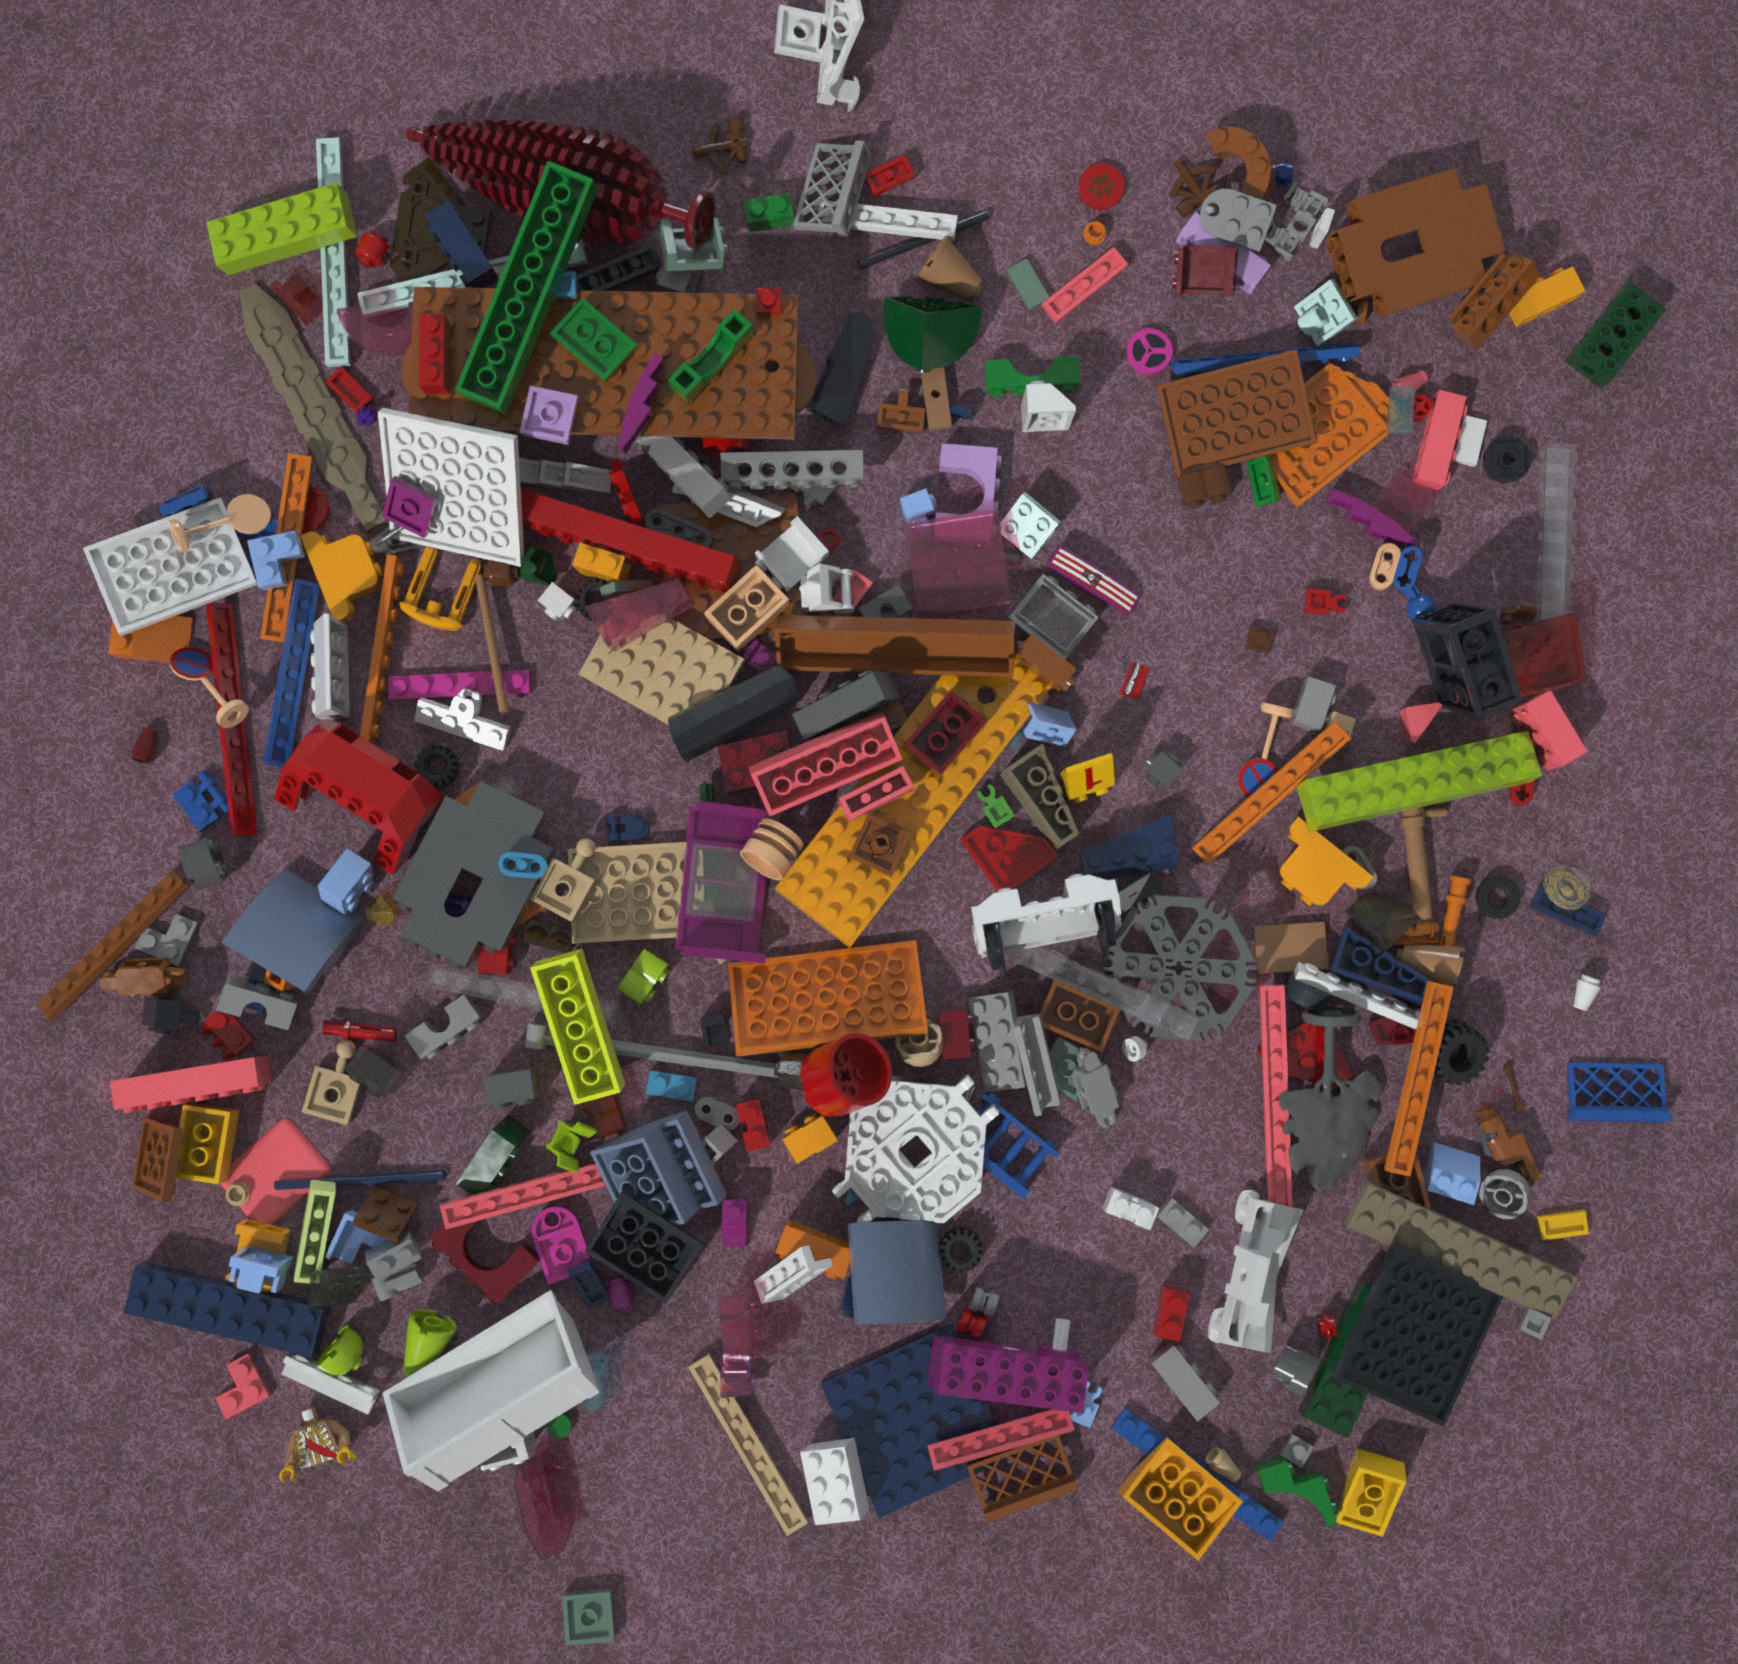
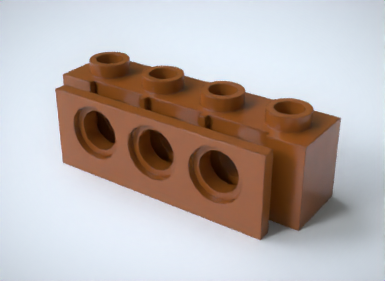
(1469, 326)

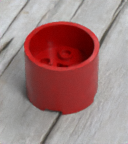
(846, 1075)

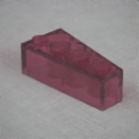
(636, 613)

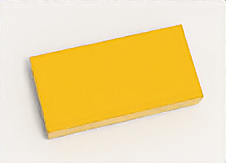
(1563, 1224)

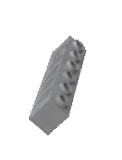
(804, 460)

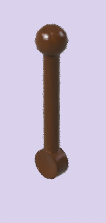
(1518, 1106)

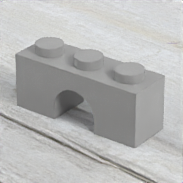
(239, 993)
(463, 1016)

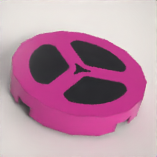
(1149, 351)

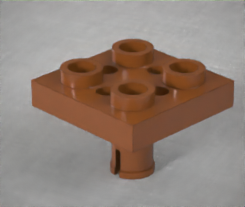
(880, 844)

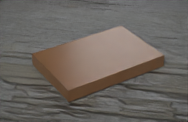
(1283, 946)

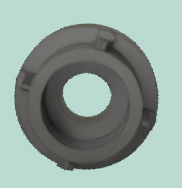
(1295, 1369)

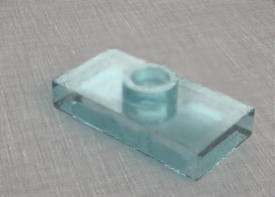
(1401, 410)

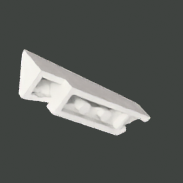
(746, 507)

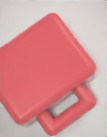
(277, 1155)

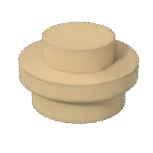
(237, 1193)

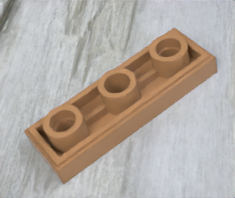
(936, 408)

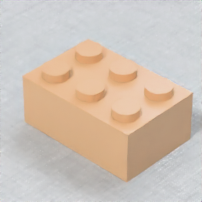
(747, 608)

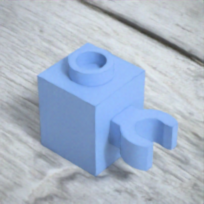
(918, 506)

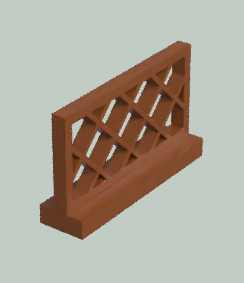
(1025, 1496)

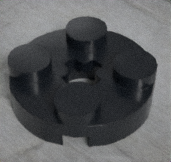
(1497, 469)

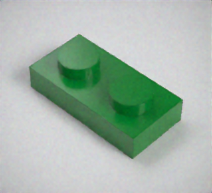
(1263, 481)

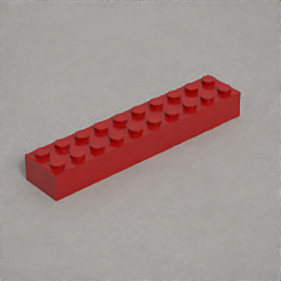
(634, 542)

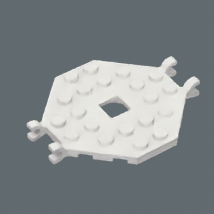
(938, 1183)

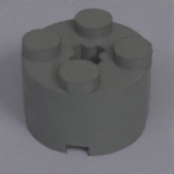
(203, 863)

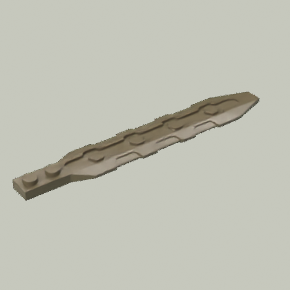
(309, 401)

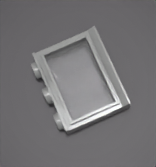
(1054, 616)

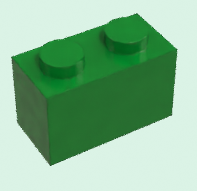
(769, 213)

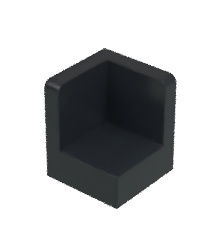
(714, 1029)

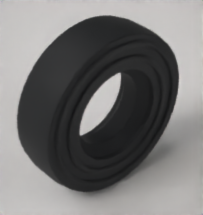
(1512, 897)

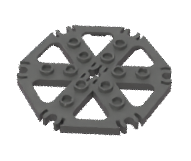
(1190, 949)

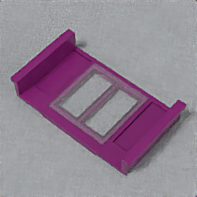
(719, 889)

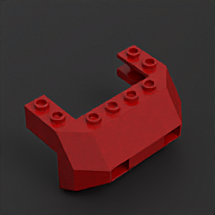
(364, 783)

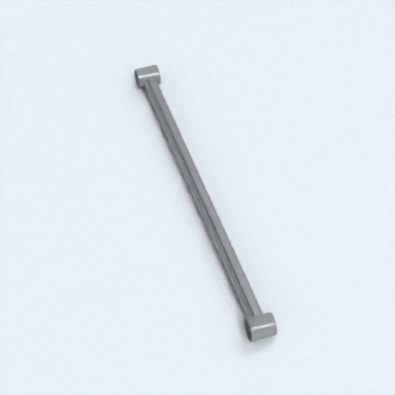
(539, 1037)

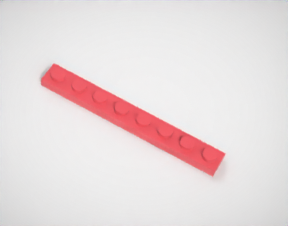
(520, 1195)

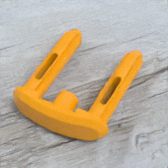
(431, 615)

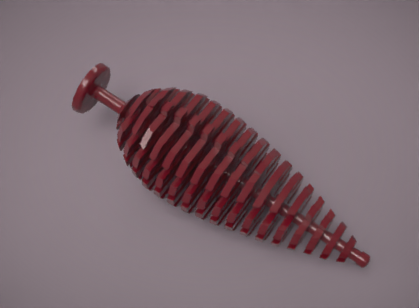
(510, 156)

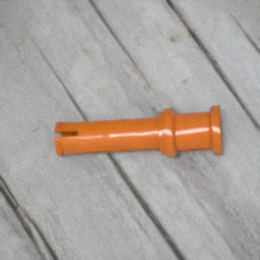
(1455, 900)

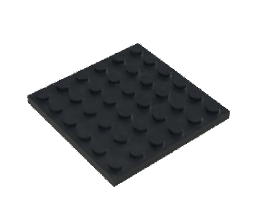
(1417, 1334)

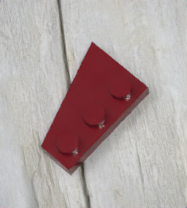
(1392, 1032)

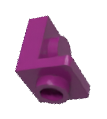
(758, 656)

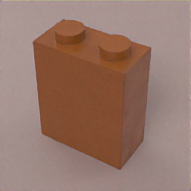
(1046, 664)

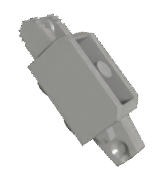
(1095, 1087)

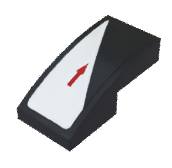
(1138, 890)

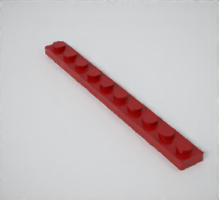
(233, 739)

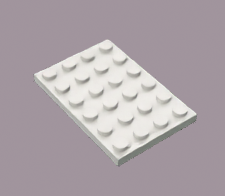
(152, 581)

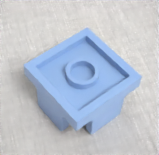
(255, 1264)

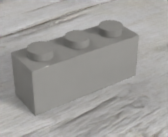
(1185, 1380)

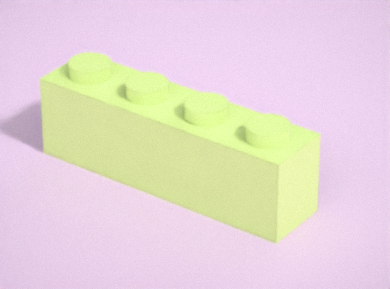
(314, 1229)

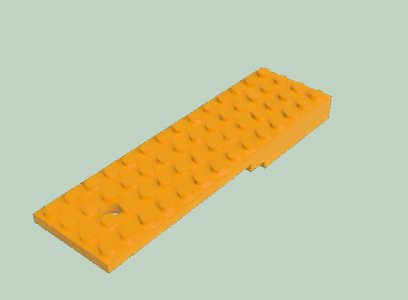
(848, 894)

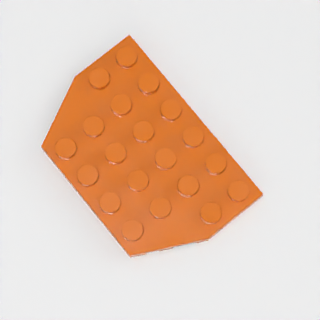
(1347, 423)

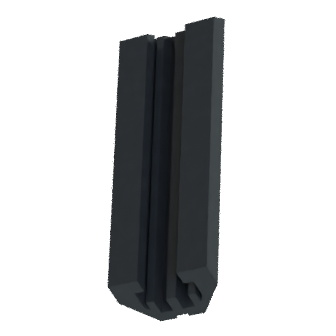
(733, 711)

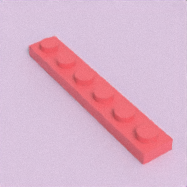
(1000, 1438)

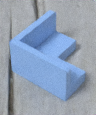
(349, 1240)

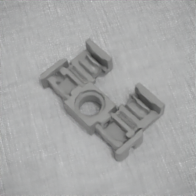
(1307, 209)

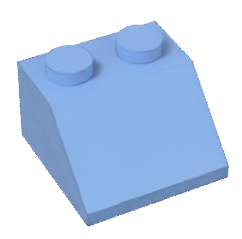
(1452, 1173)

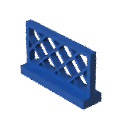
(1617, 1113)

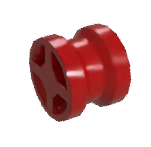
(1422, 405)

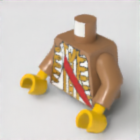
(315, 1443)

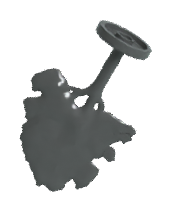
(1328, 1126)

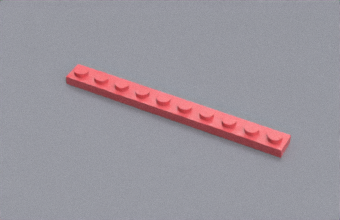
(1275, 1082)

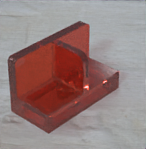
(299, 299)

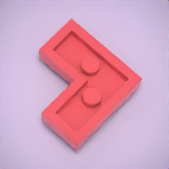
(249, 1387)

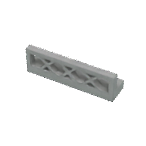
(1036, 1062)

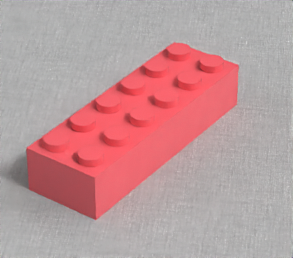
(825, 763)
(185, 1084)

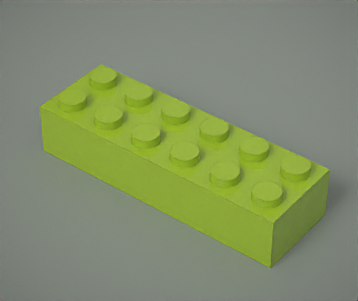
(281, 229)

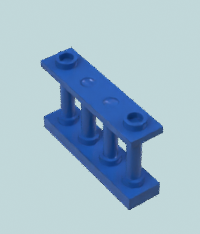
(1000, 1168)

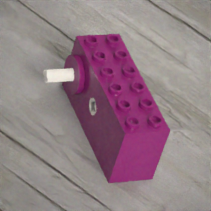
(1011, 1373)

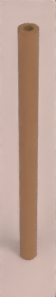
(491, 643)

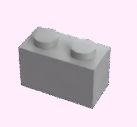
(1313, 704)
(391, 1256)

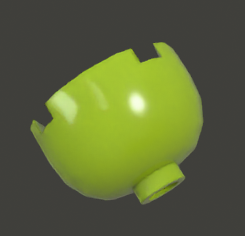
(342, 1353)

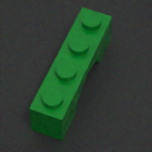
(698, 372)
(1003, 378)

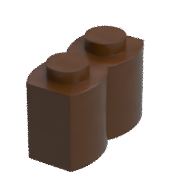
(1204, 486)

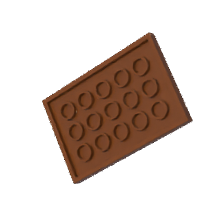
(1236, 413)

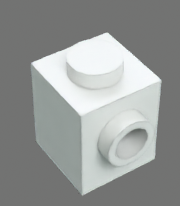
(557, 603)

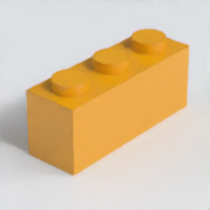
(1548, 295)

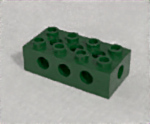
(1628, 317)

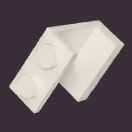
(791, 555)

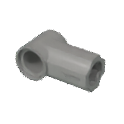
(398, 1281)

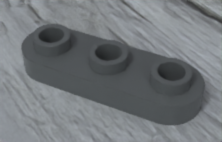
(671, 522)

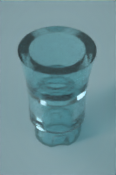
(599, 1364)

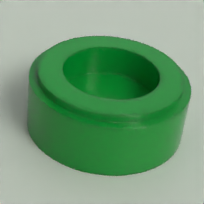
(560, 1426)

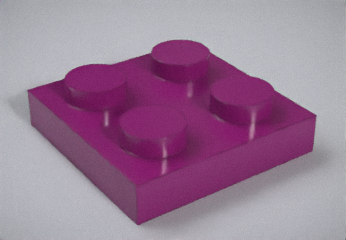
(409, 506)

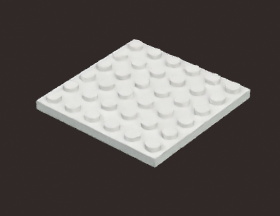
(471, 475)

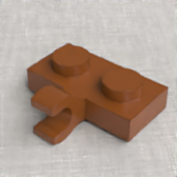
(901, 416)

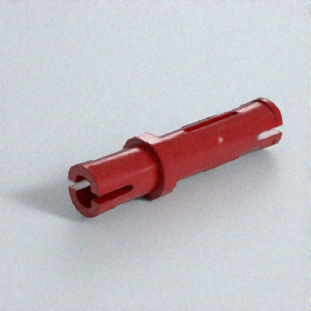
(349, 1029)

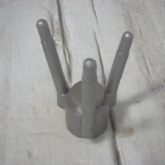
(382, 543)

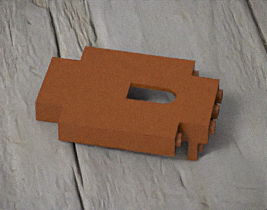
(1454, 232)

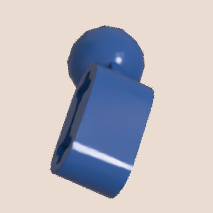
(1418, 603)

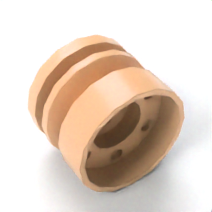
(771, 849)

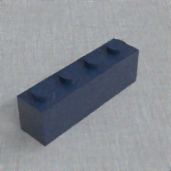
(461, 246)

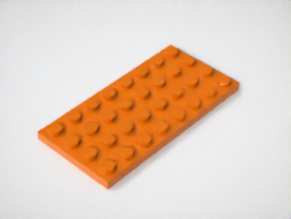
(825, 996)

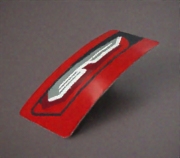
(1134, 681)

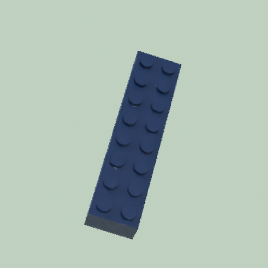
(224, 1310)

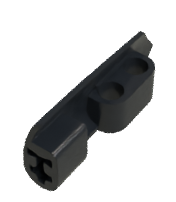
(843, 371)

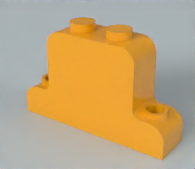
(343, 571)
(1318, 867)

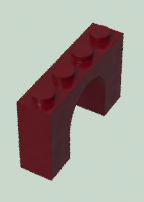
(494, 1281)

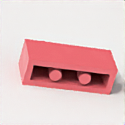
(875, 794)

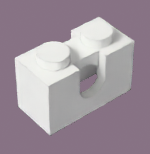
(1118, 1204)

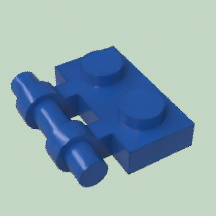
(176, 503)
(197, 806)

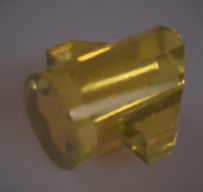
(381, 912)

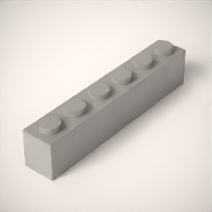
(686, 472)

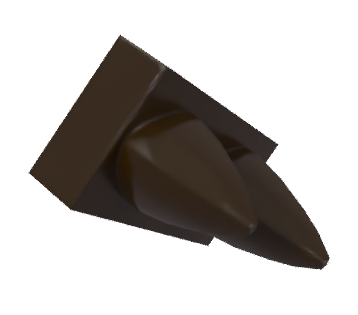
(548, 936)

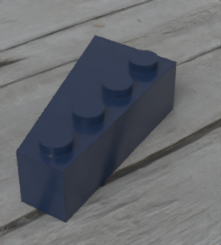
(1135, 852)
(1374, 969)

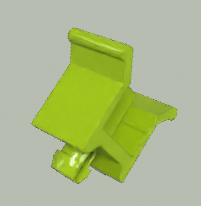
(566, 1142)

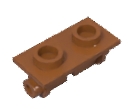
(1420, 934)

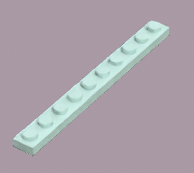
(333, 262)
(398, 295)

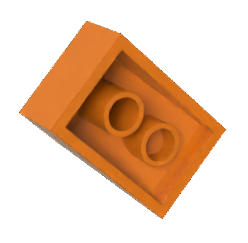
(153, 642)

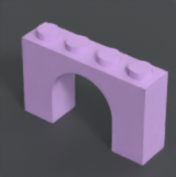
(976, 462)

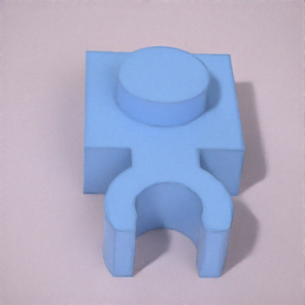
(1090, 1408)

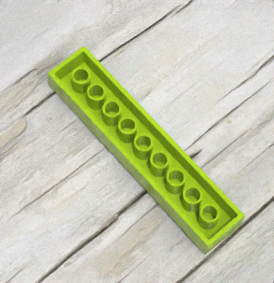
(1418, 781)

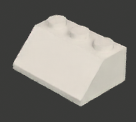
(1045, 408)

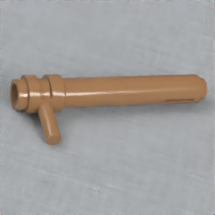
(1413, 824)

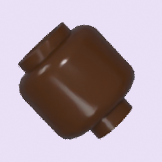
(500, 573)

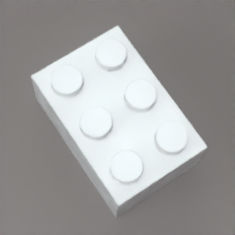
(835, 1481)

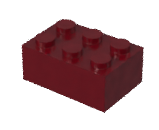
(944, 734)
(738, 756)

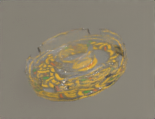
(1567, 887)

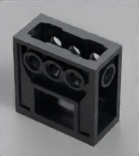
(1467, 673)

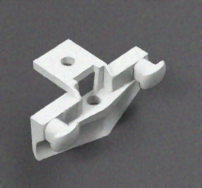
(834, 50)
(1251, 1293)

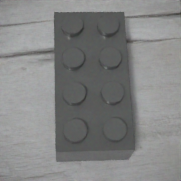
(847, 704)

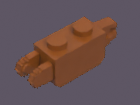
(144, 977)

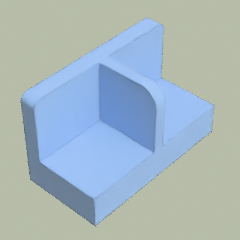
(1049, 725)

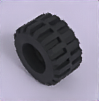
(1469, 1059)

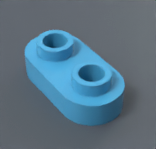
(523, 865)

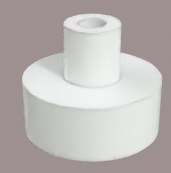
(1134, 1048)

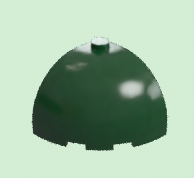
(930, 330)

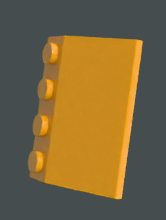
(1180, 1497)

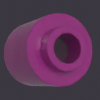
(620, 1294)

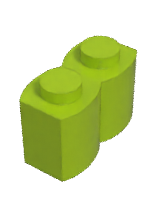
(643, 977)

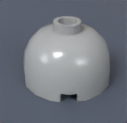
(1505, 1193)

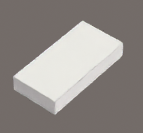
(1321, 228)
(1470, 441)

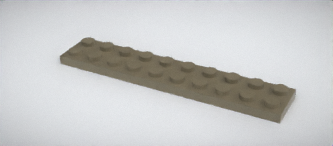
(1462, 1249)

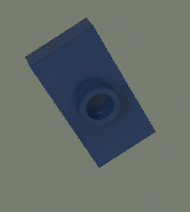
(588, 1283)

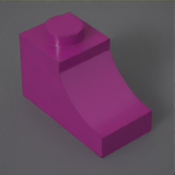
(734, 1221)

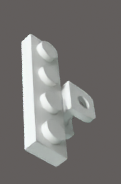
(462, 719)

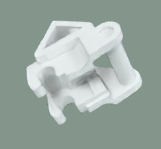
(817, 590)

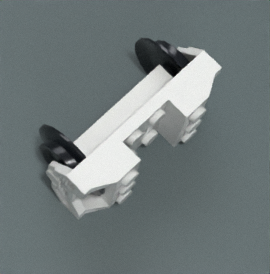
(1087, 909)

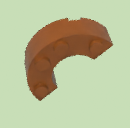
(1244, 145)

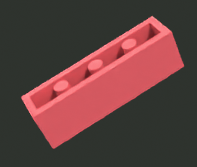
(1439, 440)

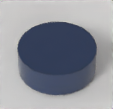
(961, 411)

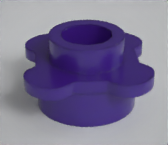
(366, 415)

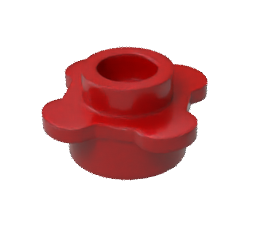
(1326, 1326)

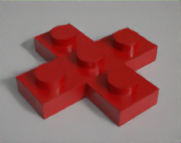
(625, 494)

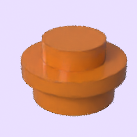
(1094, 233)

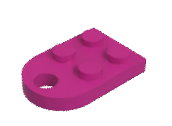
(559, 1244)

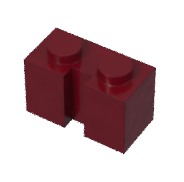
(955, 1033)

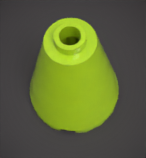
(426, 1339)

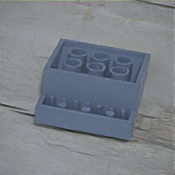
(293, 931)
(661, 1168)
(896, 1272)

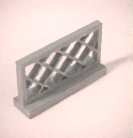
(849, 186)

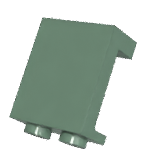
(681, 257)

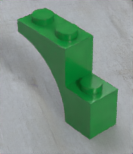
(1277, 1476)

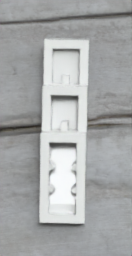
(565, 476)

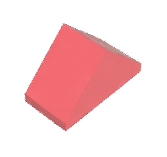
(1416, 719)

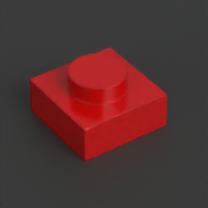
(768, 301)

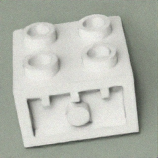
(513, 1454)

